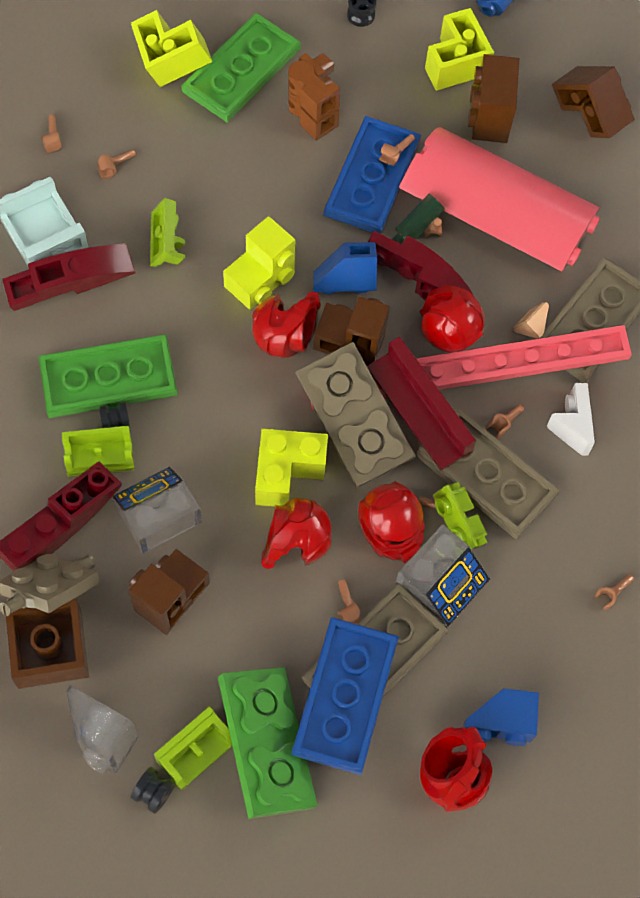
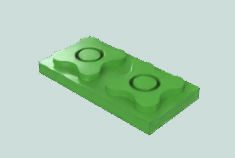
(241, 67)
(107, 375)
(262, 737)

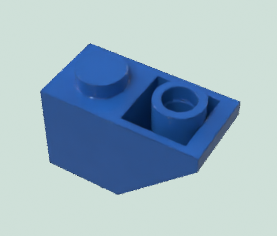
(348, 269)
(507, 716)

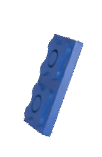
(366, 184)
(345, 696)

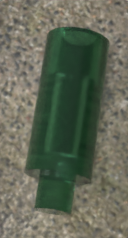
(419, 218)

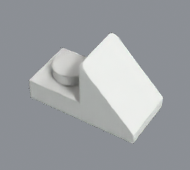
(576, 424)

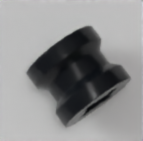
(361, 12)
(114, 416)
(152, 790)

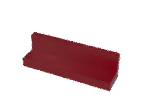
(422, 405)

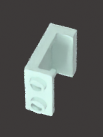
(40, 222)

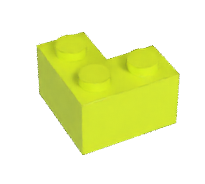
(169, 51)
(458, 52)
(263, 266)
(285, 456)

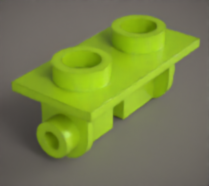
(452, 504)

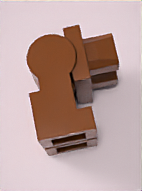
(314, 94)

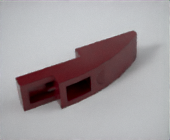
(416, 262)
(68, 271)
(61, 518)

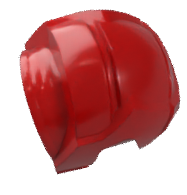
(452, 319)
(285, 332)
(395, 516)
(300, 525)
(467, 782)

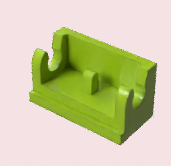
(108, 445)
(194, 748)

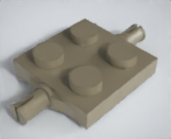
(47, 583)

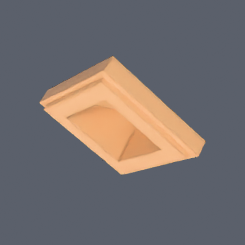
(533, 322)

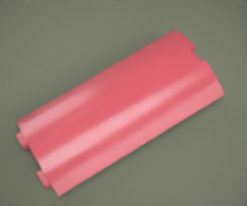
(501, 198)

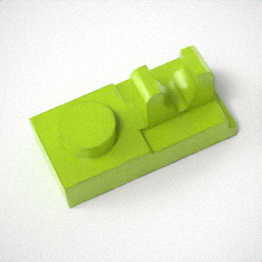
(163, 227)

